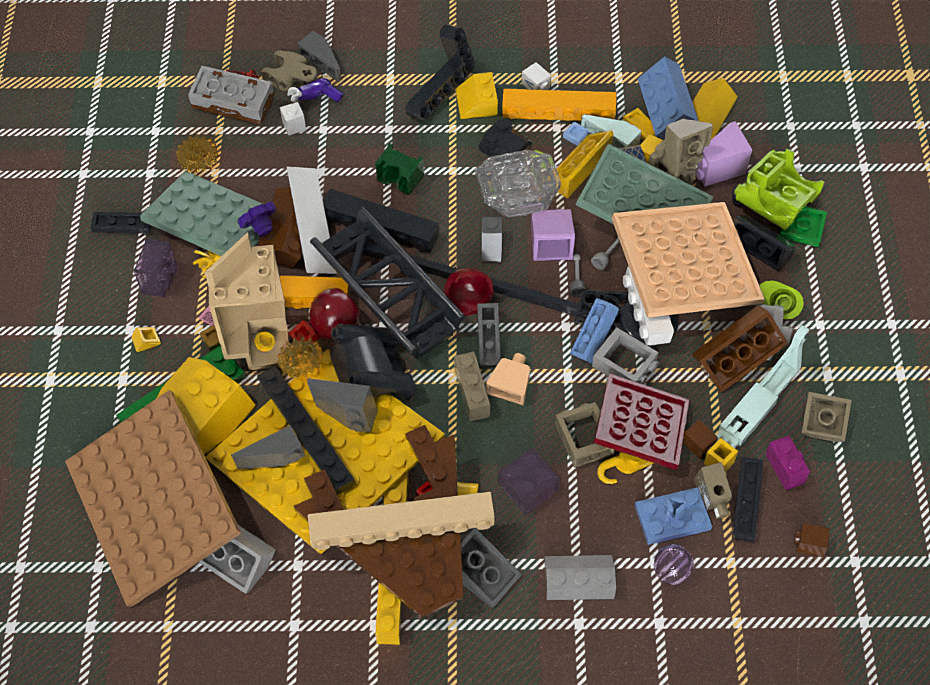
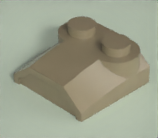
(826, 417)

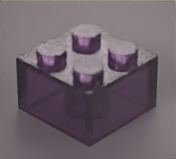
(155, 268)
(528, 480)

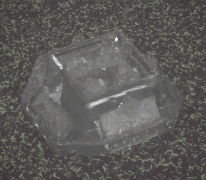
(518, 182)

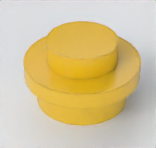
(264, 341)

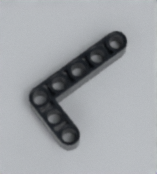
(448, 78)

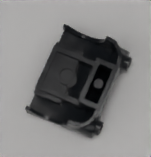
(369, 358)

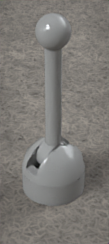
(601, 259)

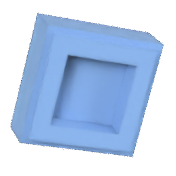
(575, 133)

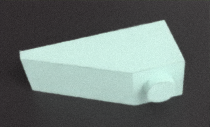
(624, 133)

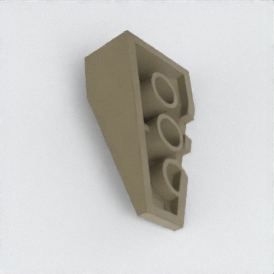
(684, 147)

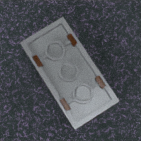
(231, 95)

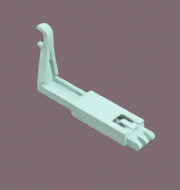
(763, 395)

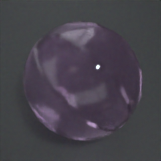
(673, 564)

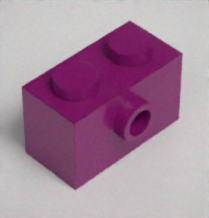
(787, 462)

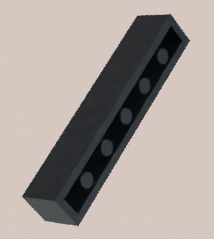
(402, 226)

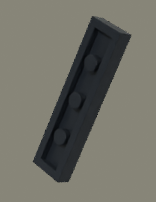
(747, 499)

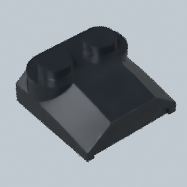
(503, 140)

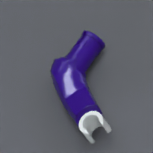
(314, 90)

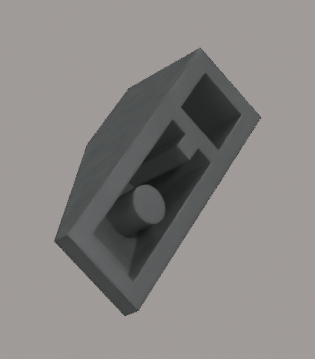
(317, 52)
(488, 334)
(271, 451)

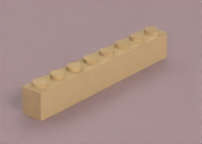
(401, 520)

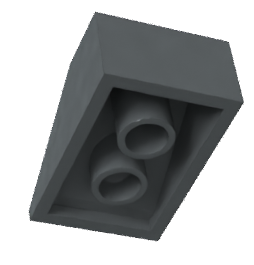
(345, 402)
(485, 568)

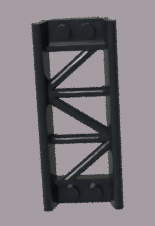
(418, 337)

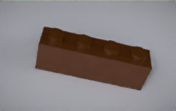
(285, 231)
(740, 348)

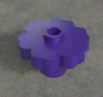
(258, 218)

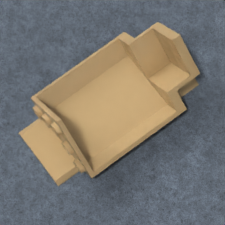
(246, 301)

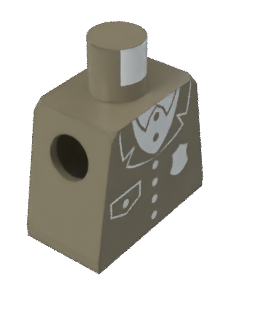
(714, 489)

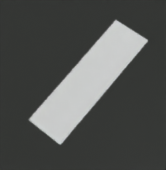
(309, 216)

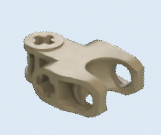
(293, 71)

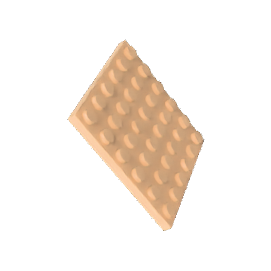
(686, 259)

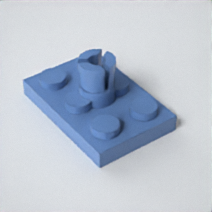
(673, 516)

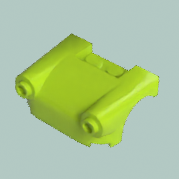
(777, 189)

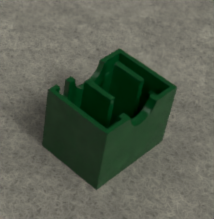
(399, 169)

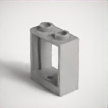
(618, 337)

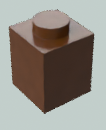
(699, 439)
(812, 539)

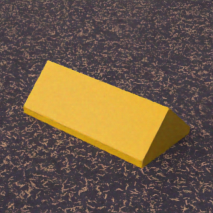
(714, 103)
(582, 161)

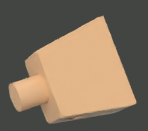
(510, 379)

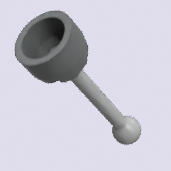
(577, 287)

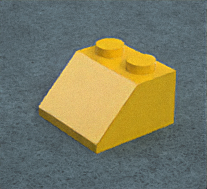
(477, 96)

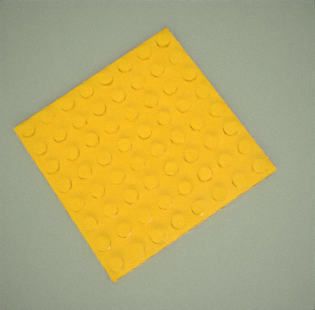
(372, 458)

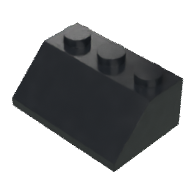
(763, 242)

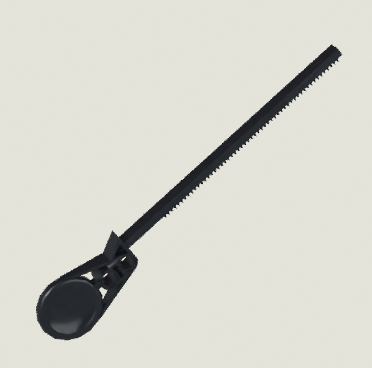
(580, 310)

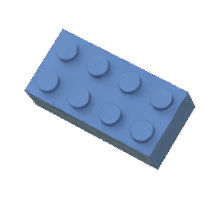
(666, 95)

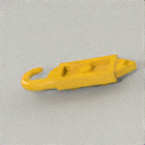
(624, 463)

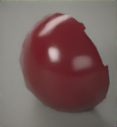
(468, 288)
(332, 308)

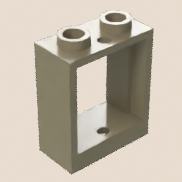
(585, 454)

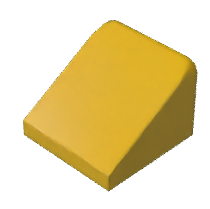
(145, 338)

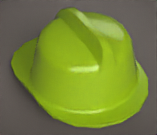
(783, 295)

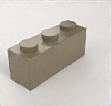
(472, 386)

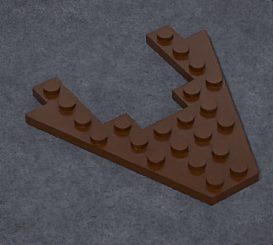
(418, 570)

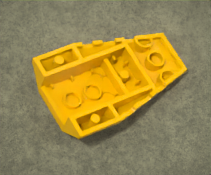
(209, 401)

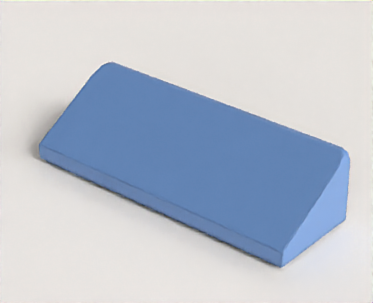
(594, 330)

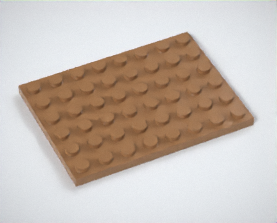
(152, 498)

